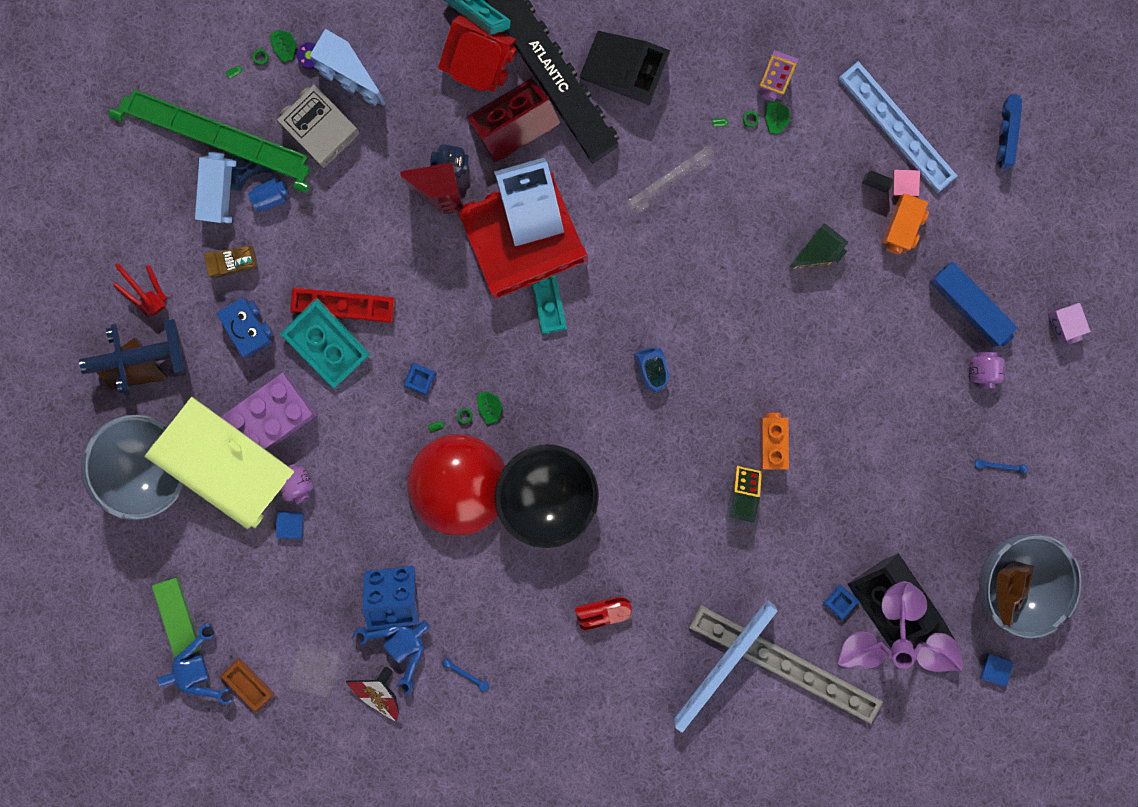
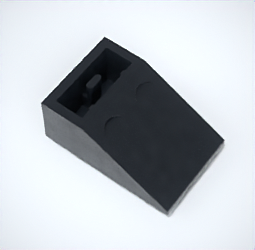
(625, 65)

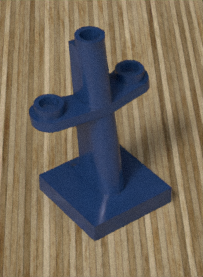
(135, 356)

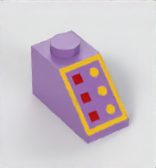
(776, 76)

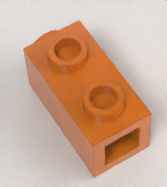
(904, 224)
(774, 442)

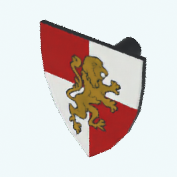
(377, 694)

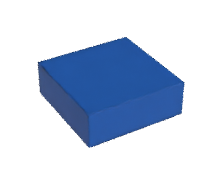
(419, 379)
(289, 525)
(841, 602)
(996, 670)

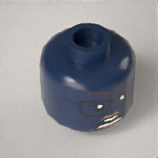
(450, 154)

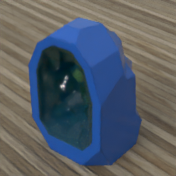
(652, 368)

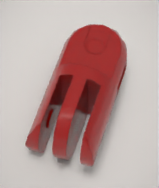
(603, 613)

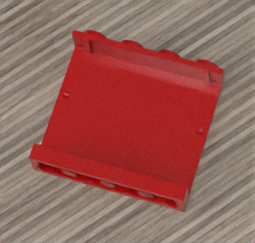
(512, 266)

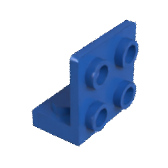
(390, 598)

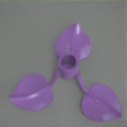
(909, 603)

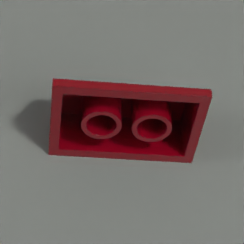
(514, 120)
(436, 186)

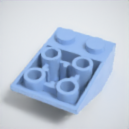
(337, 60)
(529, 201)

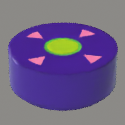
(303, 55)

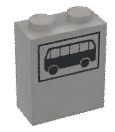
(318, 125)

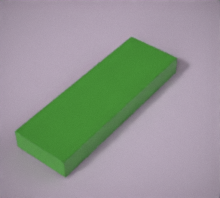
(175, 615)

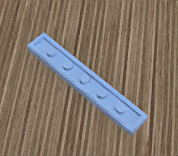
(897, 127)
(725, 665)

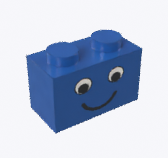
(245, 327)

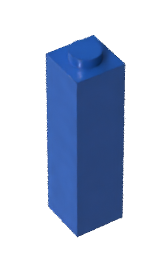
(974, 305)

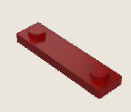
(346, 305)

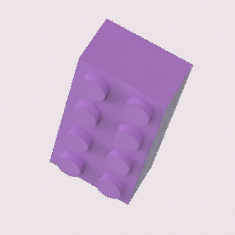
(271, 412)

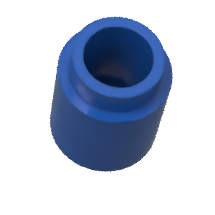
(268, 194)

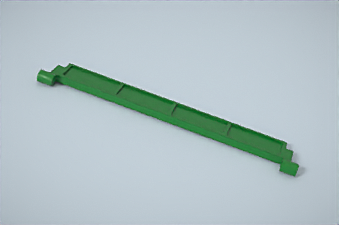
(215, 135)

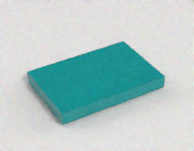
(325, 343)

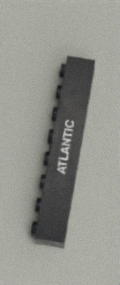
(558, 79)

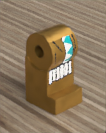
(230, 261)

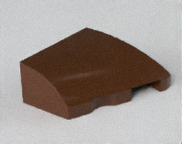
(136, 374)
(1012, 589)

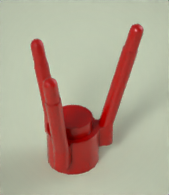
(151, 302)

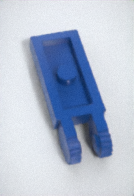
(1010, 131)

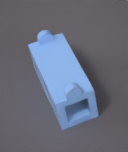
(214, 188)

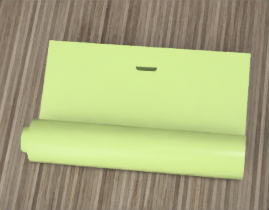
(219, 463)

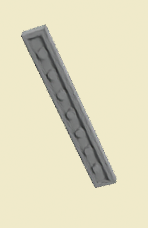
(789, 666)

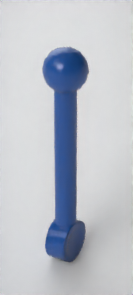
(980, 463)
(483, 685)

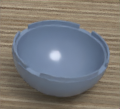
(121, 476)
(1053, 586)

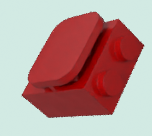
(476, 56)

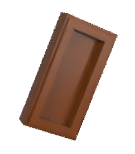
(247, 685)

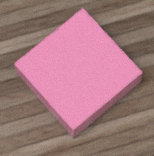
(905, 182)

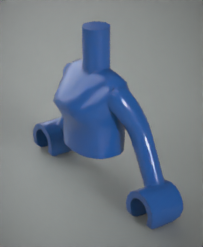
(400, 646)
(192, 671)

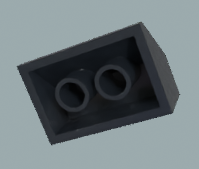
(872, 586)

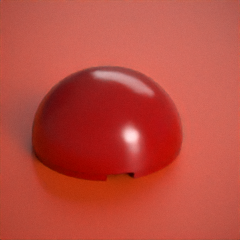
(455, 484)

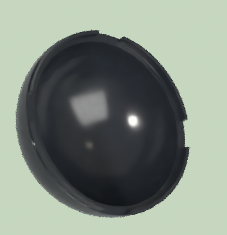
(546, 496)

